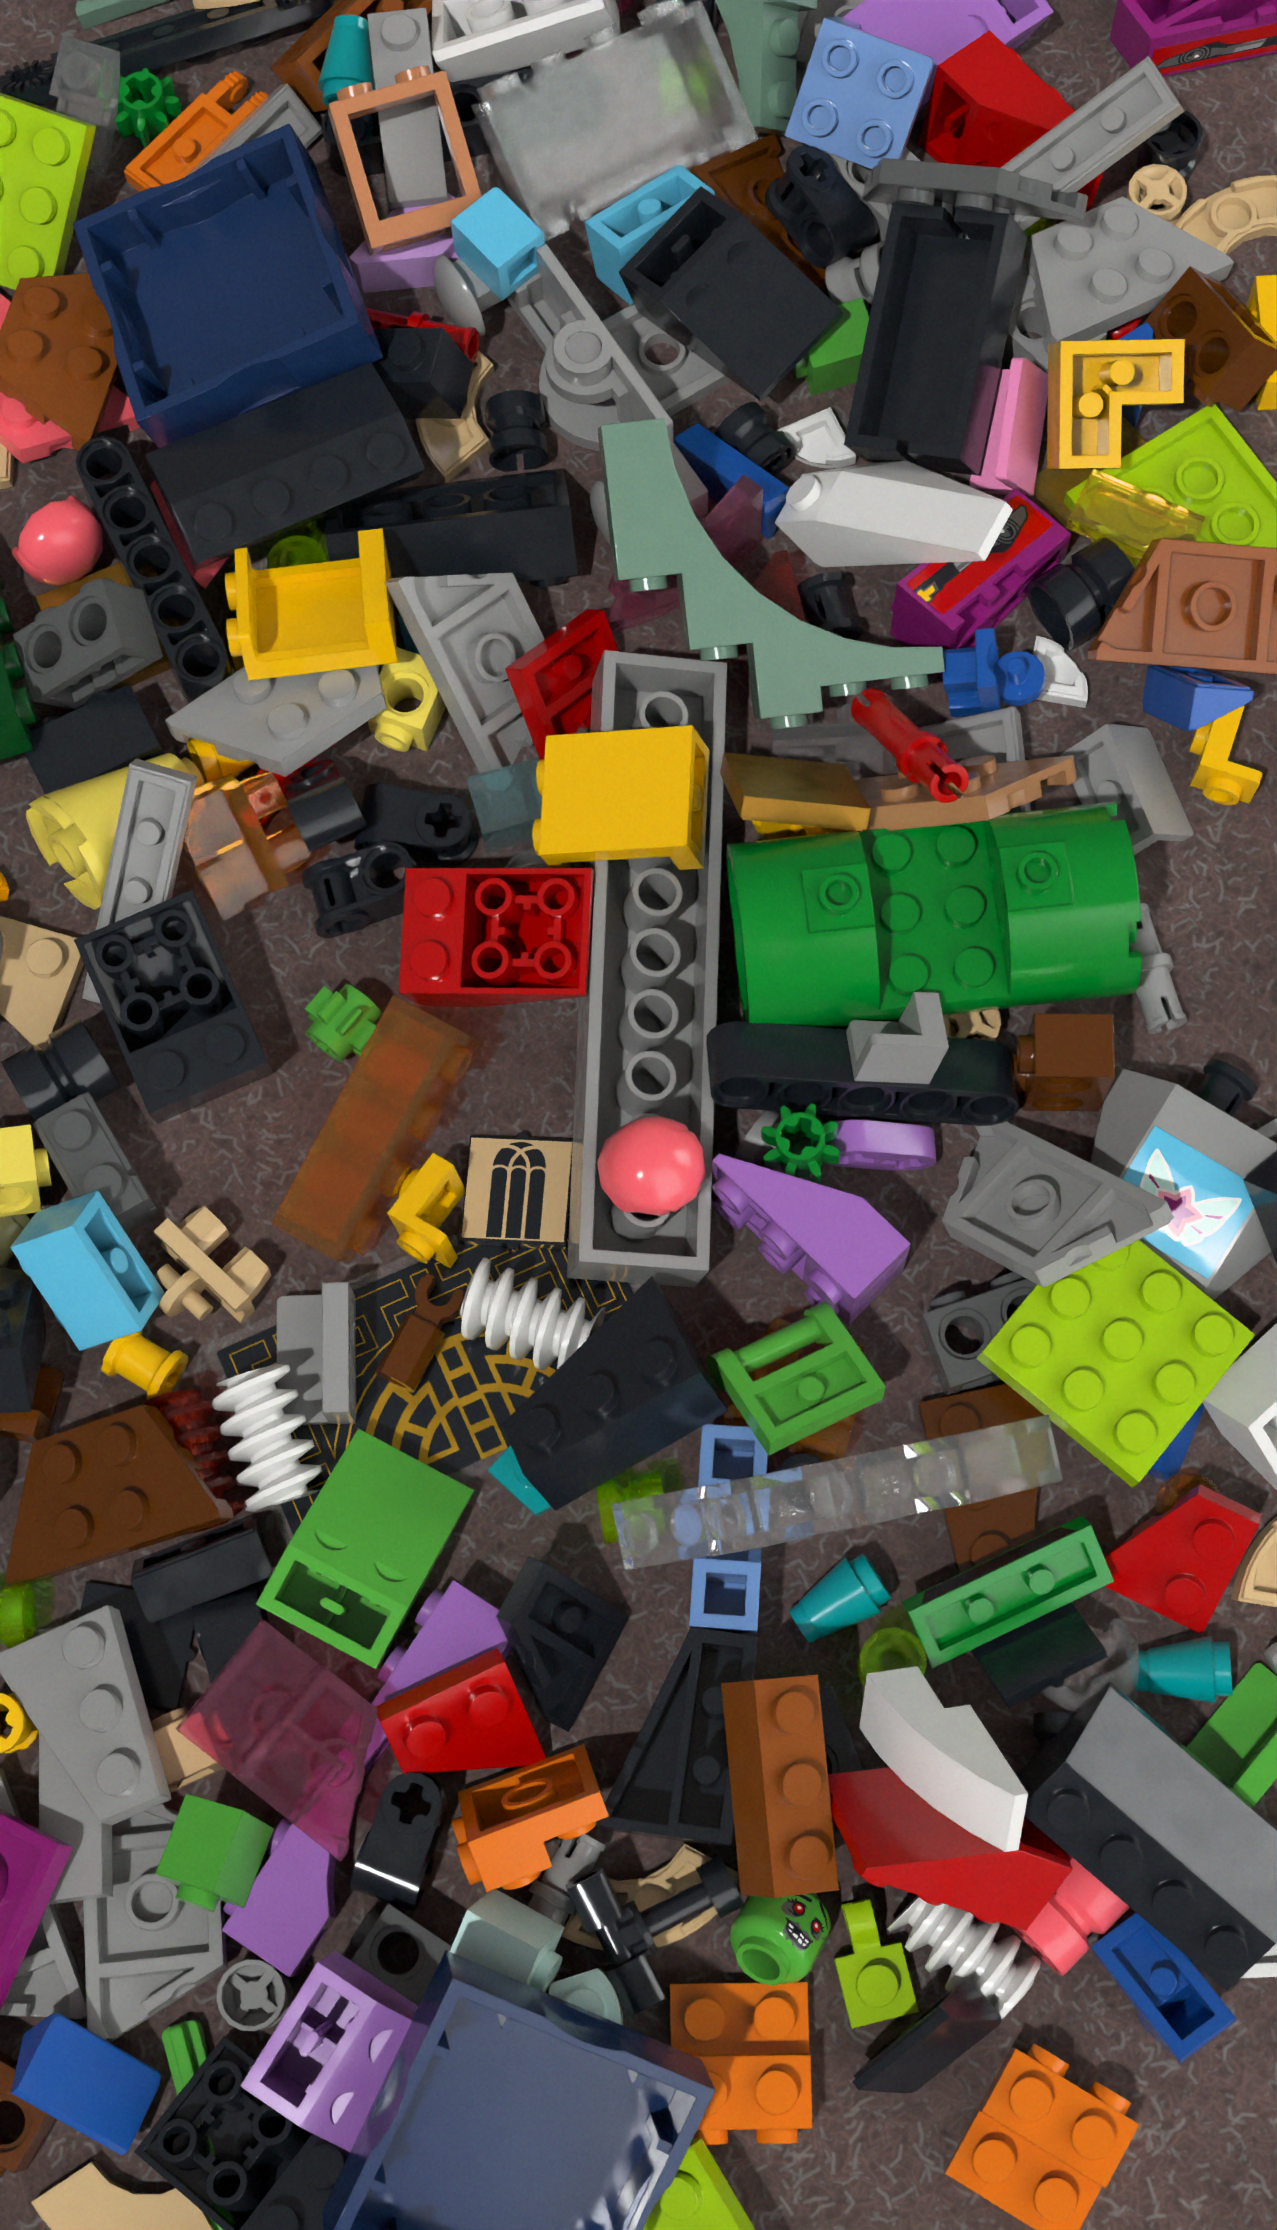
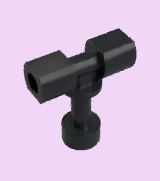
(629, 1933)

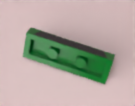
(1008, 1591)

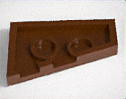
(996, 1524)

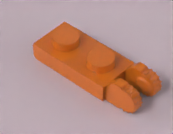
(192, 134)

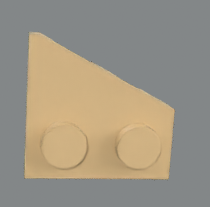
(36, 978)

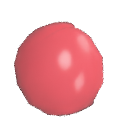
(60, 542)
(652, 1166)

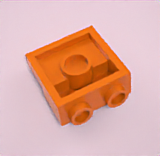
(516, 1813)
(754, 2053)
(1042, 2142)

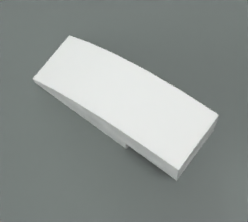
(943, 1756)

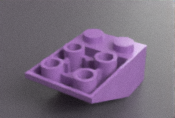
(948, 26)
(816, 1231)
(332, 2050)

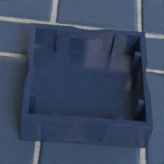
(227, 288)
(518, 2116)

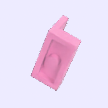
(1014, 431)

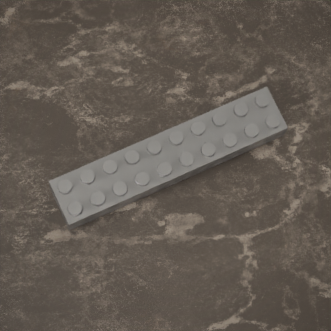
(649, 991)

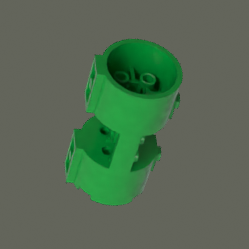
(969, 911)

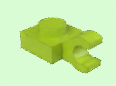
(873, 1976)

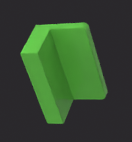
(1242, 1735)

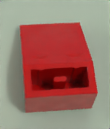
(990, 108)
(495, 935)
(917, 1849)

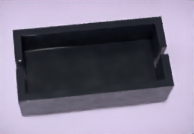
(936, 337)

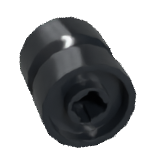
(1078, 597)
(61, 1071)

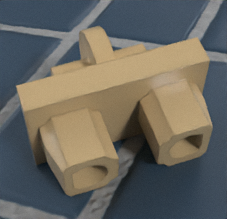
(190, 1246)

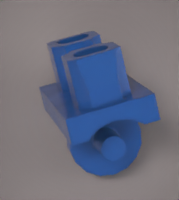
(981, 679)

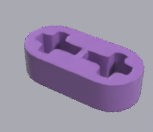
(884, 1145)

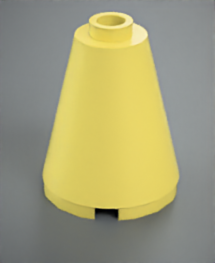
(81, 824)

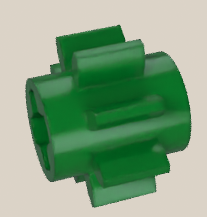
(146, 105)
(789, 1133)

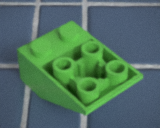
(365, 1549)

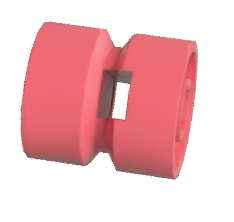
(1071, 1914)

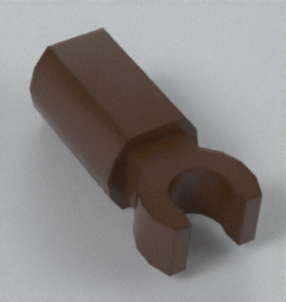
(418, 1337)

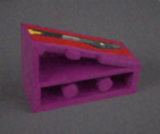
(1193, 32)
(953, 599)

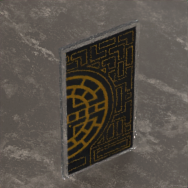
(466, 1389)

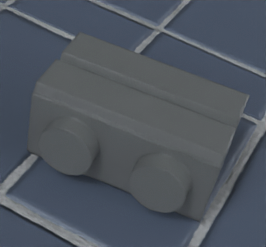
(94, 1160)

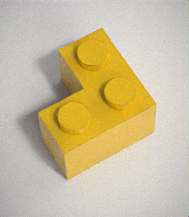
(1093, 383)

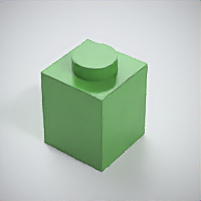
(838, 353)
(213, 1853)

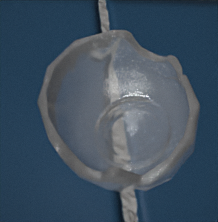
(1119, 1668)

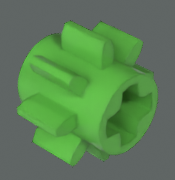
(341, 1021)

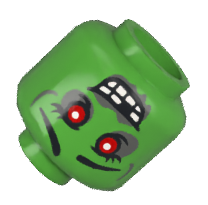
(779, 1937)

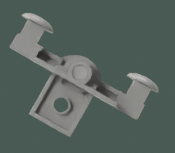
(590, 366)

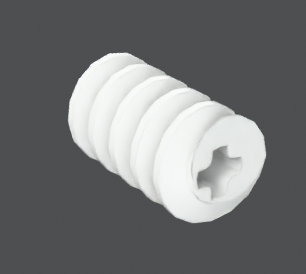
(524, 1318)
(266, 1437)
(969, 1951)

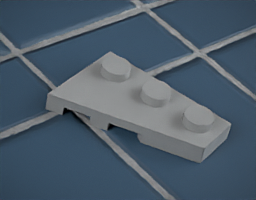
(91, 1712)

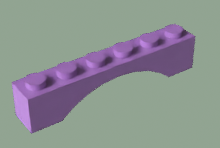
(294, 1891)

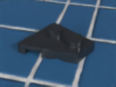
(558, 1638)

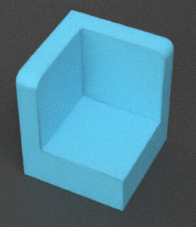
(497, 242)

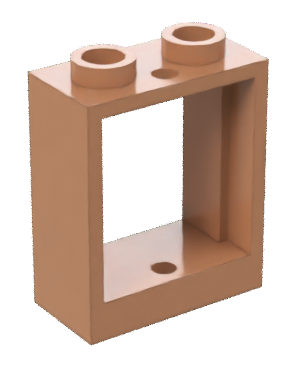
(424, 222)

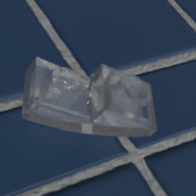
(88, 90)

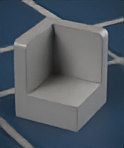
(903, 1049)

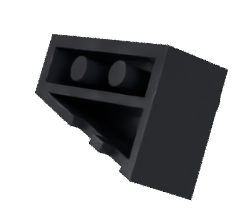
(614, 1401)
(679, 1766)

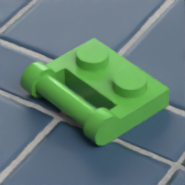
(804, 1393)

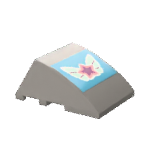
(1194, 1161)

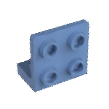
(859, 94)

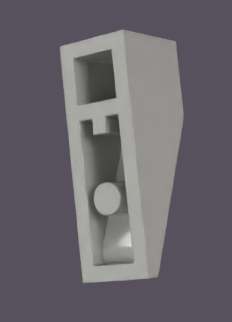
(410, 130)

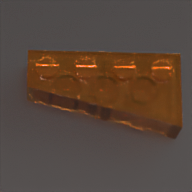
(376, 1130)

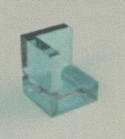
(506, 804)

